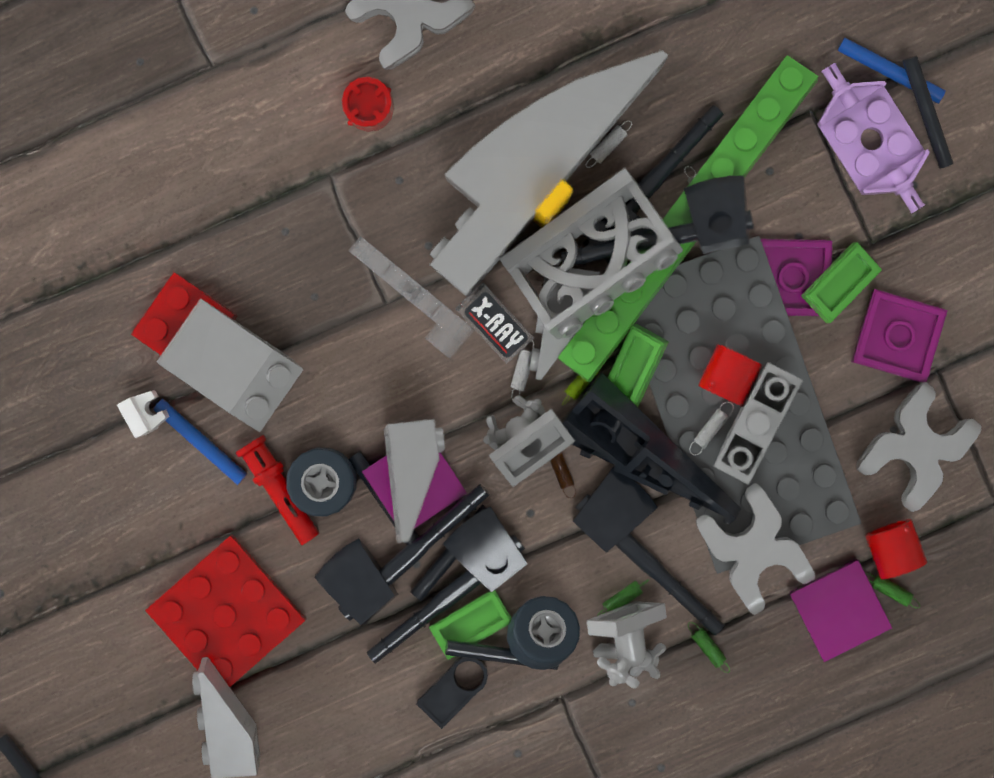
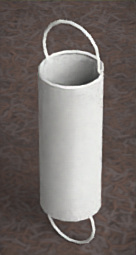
(608, 144)
(522, 370)
(711, 428)

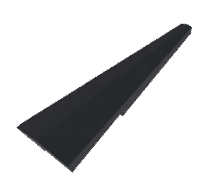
(620, 433)

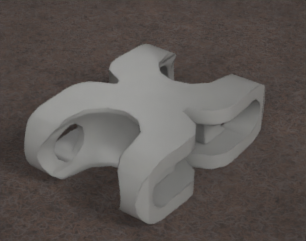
(411, 19)
(918, 447)
(755, 549)

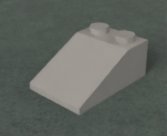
(230, 365)
(411, 460)

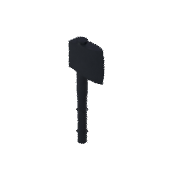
(655, 178)
(717, 216)
(608, 519)
(488, 556)
(363, 586)

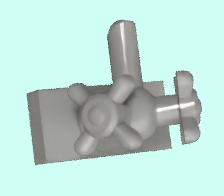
(526, 440)
(627, 628)

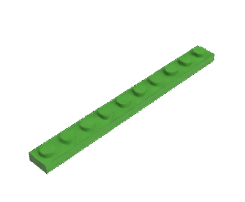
(732, 157)

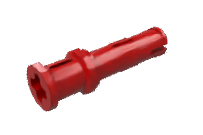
(275, 485)

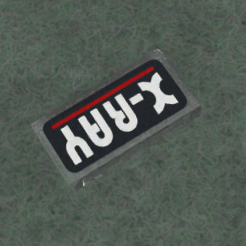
(494, 323)

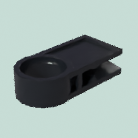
(447, 697)

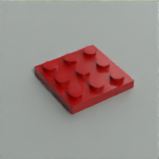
(226, 612)

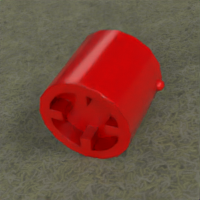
(368, 104)
(730, 375)
(896, 549)

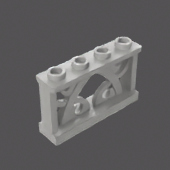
(538, 251)

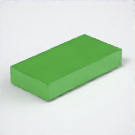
(841, 282)
(637, 362)
(472, 621)

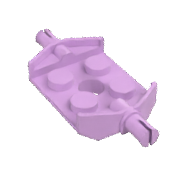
(865, 107)

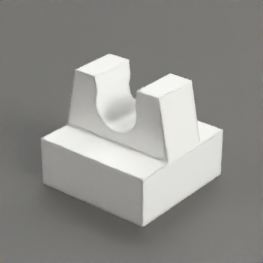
(138, 416)

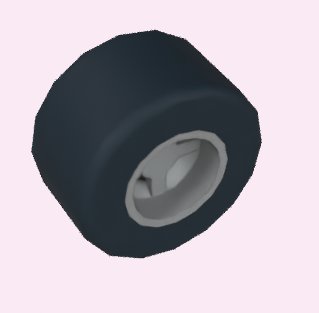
(310, 485)
(550, 621)

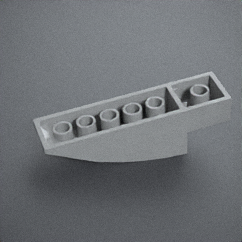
(526, 159)

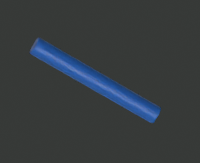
(884, 67)
(201, 443)

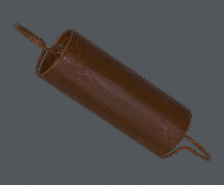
(562, 472)

